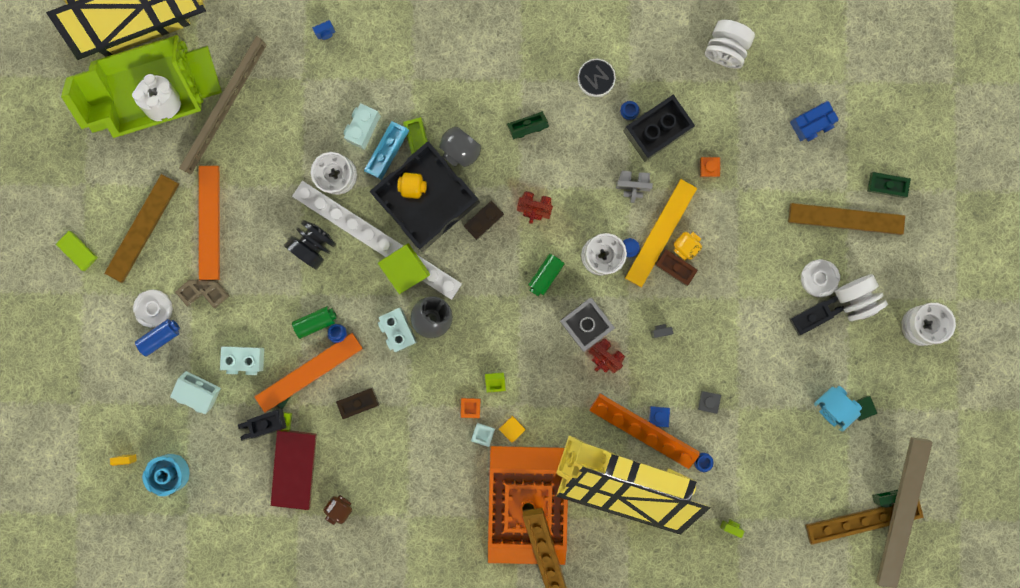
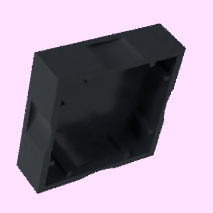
(438, 209)

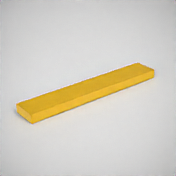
(660, 233)

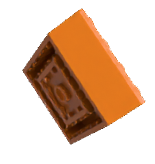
(520, 478)

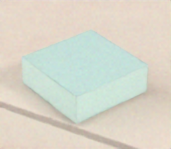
(483, 434)

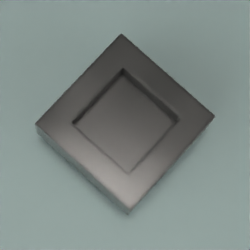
(661, 330)
(709, 402)

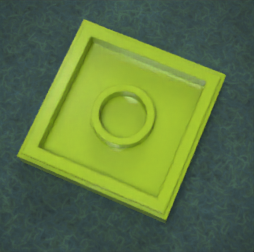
(403, 268)

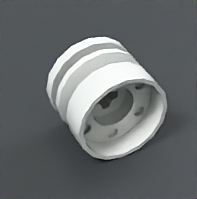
(729, 44)
(324, 168)
(614, 258)
(861, 298)
(938, 328)

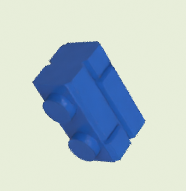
(813, 121)

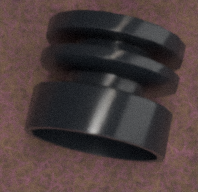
(310, 244)

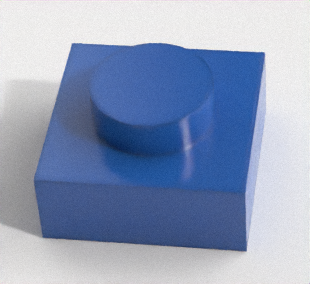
(324, 30)
(659, 416)

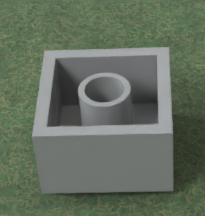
(587, 324)

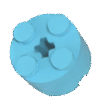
(838, 408)
(155, 479)

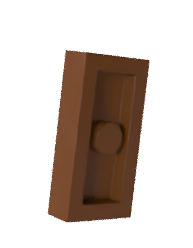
(676, 267)

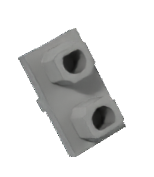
(642, 185)

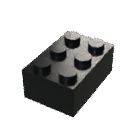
(659, 128)

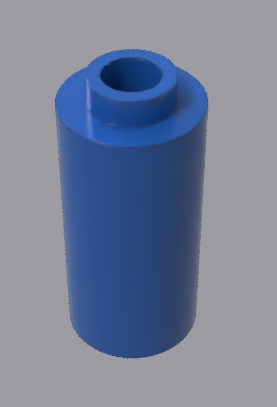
(157, 337)

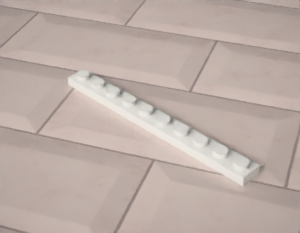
(369, 235)

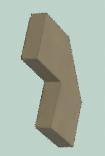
(210, 290)

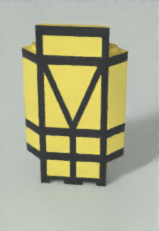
(119, 24)
(627, 488)

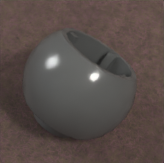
(459, 147)
(431, 317)

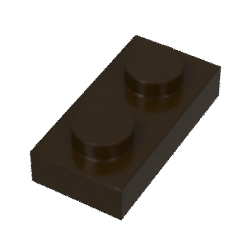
(483, 220)
(357, 403)

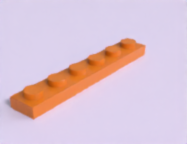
(644, 431)

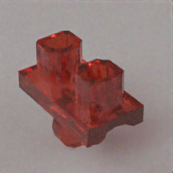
(534, 209)
(604, 359)

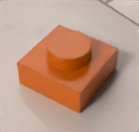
(710, 167)
(470, 407)

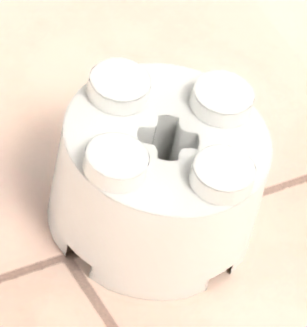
(157, 97)

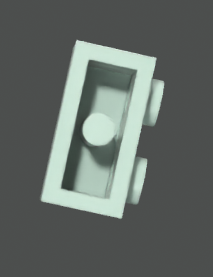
(362, 126)
(397, 330)
(242, 359)
(195, 392)

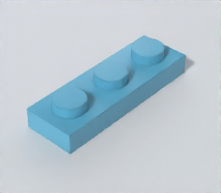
(386, 150)

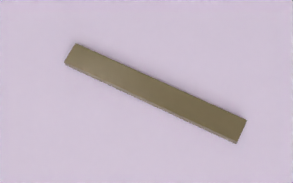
(223, 105)
(904, 512)

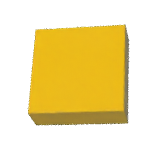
(512, 429)
(123, 460)

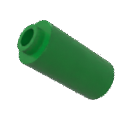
(545, 275)
(314, 322)

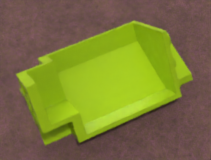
(104, 92)

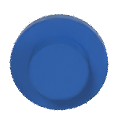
(629, 110)
(632, 247)
(337, 333)
(704, 462)

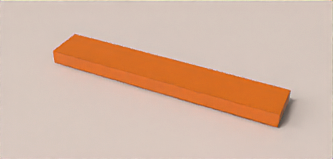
(209, 223)
(308, 373)

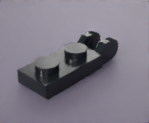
(815, 316)
(263, 424)

